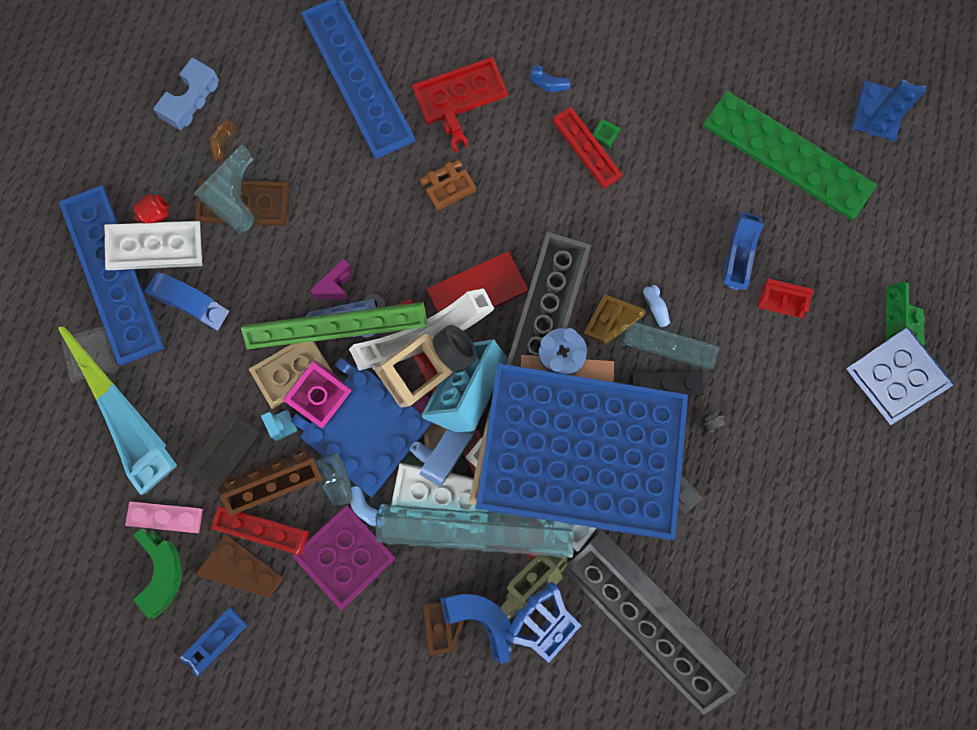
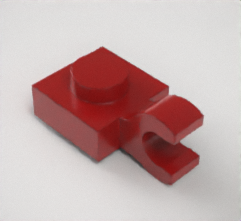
(452, 127)

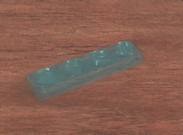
(671, 346)

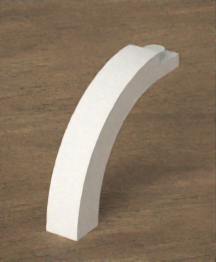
(462, 313)

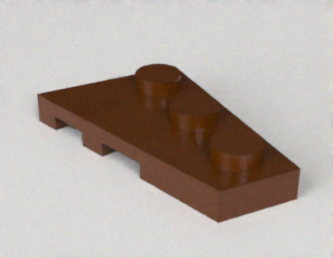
(239, 568)

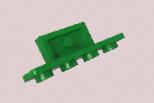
(901, 314)

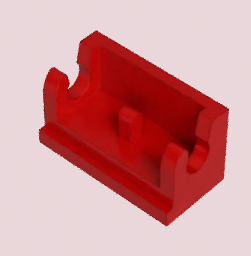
(785, 298)

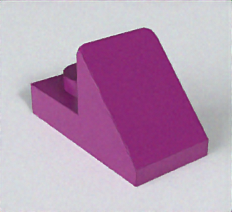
(328, 286)

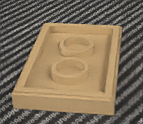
(283, 368)

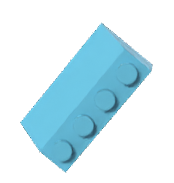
(464, 395)

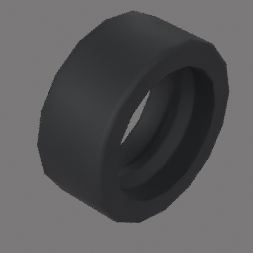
(454, 348)

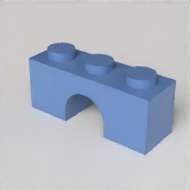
(179, 109)

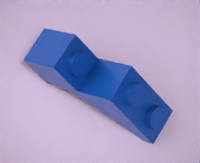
(741, 253)

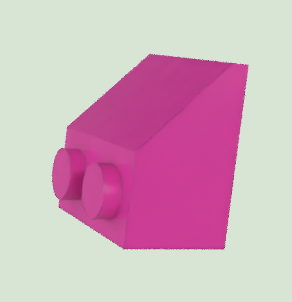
(317, 393)

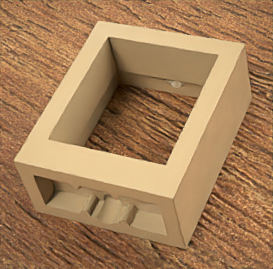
(393, 381)

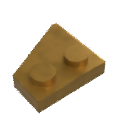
(612, 319)

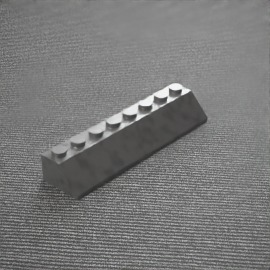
(654, 623)

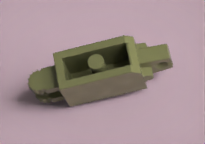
(533, 580)

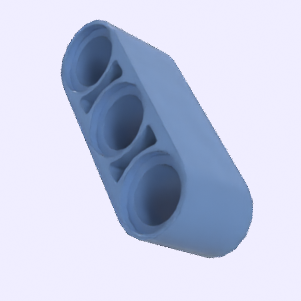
(445, 456)

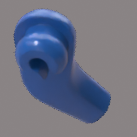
(548, 82)

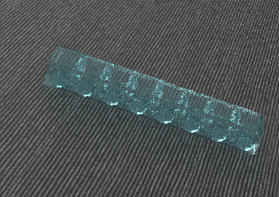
(473, 531)

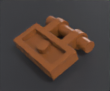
(451, 189)

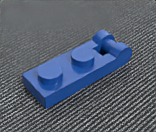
(214, 641)

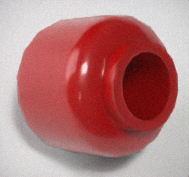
(151, 209)

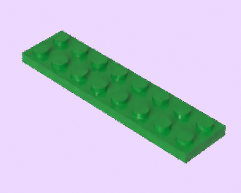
(790, 155)

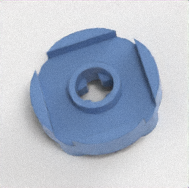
(568, 340)

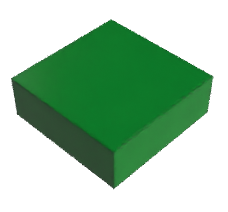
(606, 133)

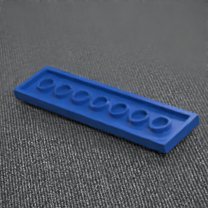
(358, 77)
(115, 292)

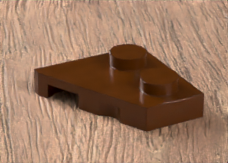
(440, 636)

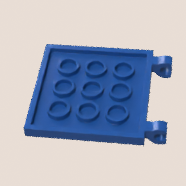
(366, 430)

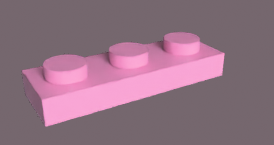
(164, 517)

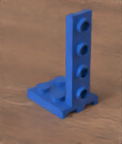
(882, 107)

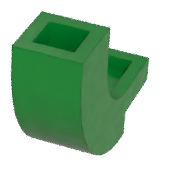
(166, 574)

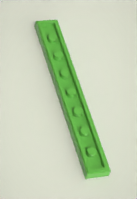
(335, 325)

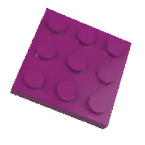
(344, 557)

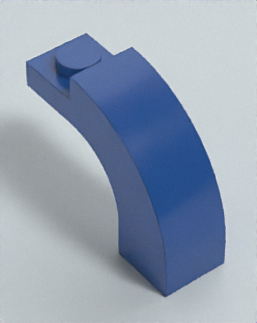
(187, 299)
(468, 606)

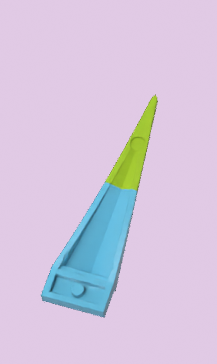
(137, 444)

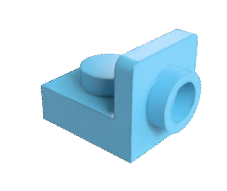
(279, 425)

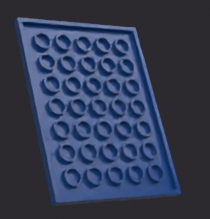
(583, 452)

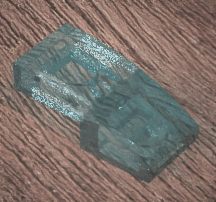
(338, 484)

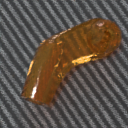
(218, 139)

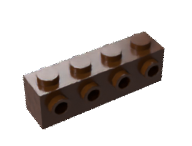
(270, 481)

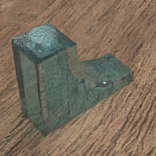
(223, 192)

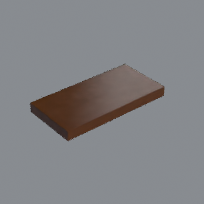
(263, 198)

